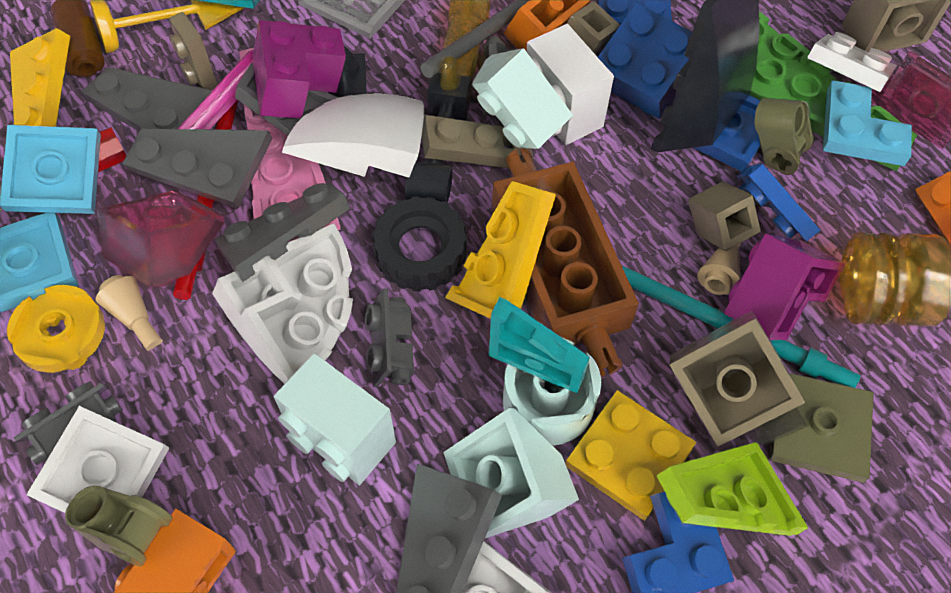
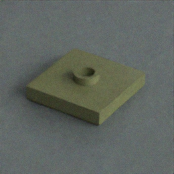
(836, 433)

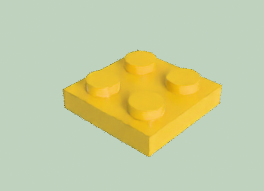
(627, 452)

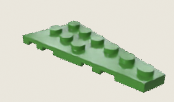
(788, 74)

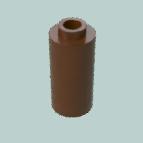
(84, 49)

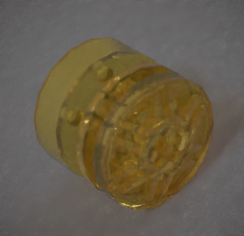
(896, 279)

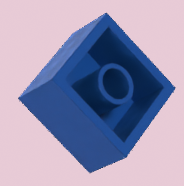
(646, 59)

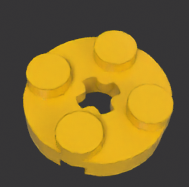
(67, 349)

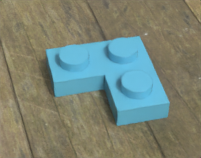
(854, 133)

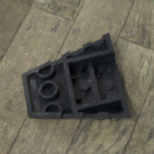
(715, 77)

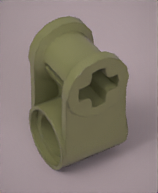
(783, 132)
(116, 521)

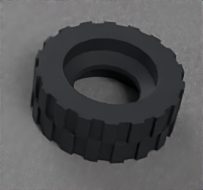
(420, 214)

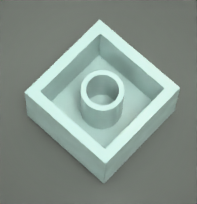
(335, 420)

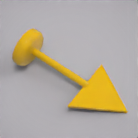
(208, 13)

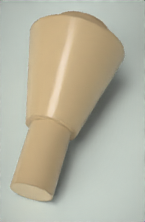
(721, 271)
(124, 301)

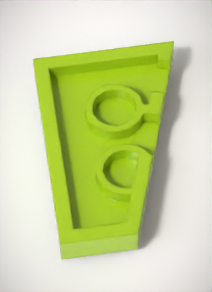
(732, 492)

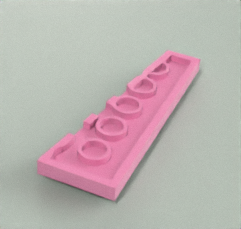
(279, 175)

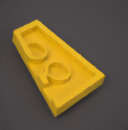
(38, 79)
(508, 253)

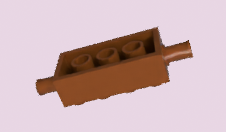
(576, 275)

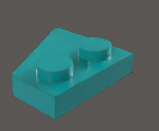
(534, 348)

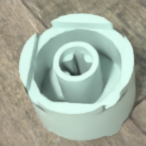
(557, 414)

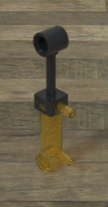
(449, 97)

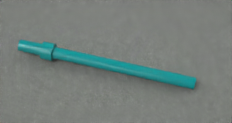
(811, 361)

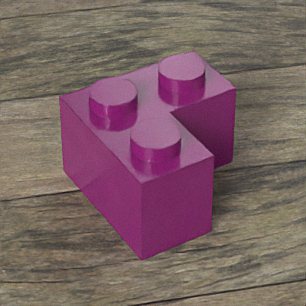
(292, 61)
(780, 283)

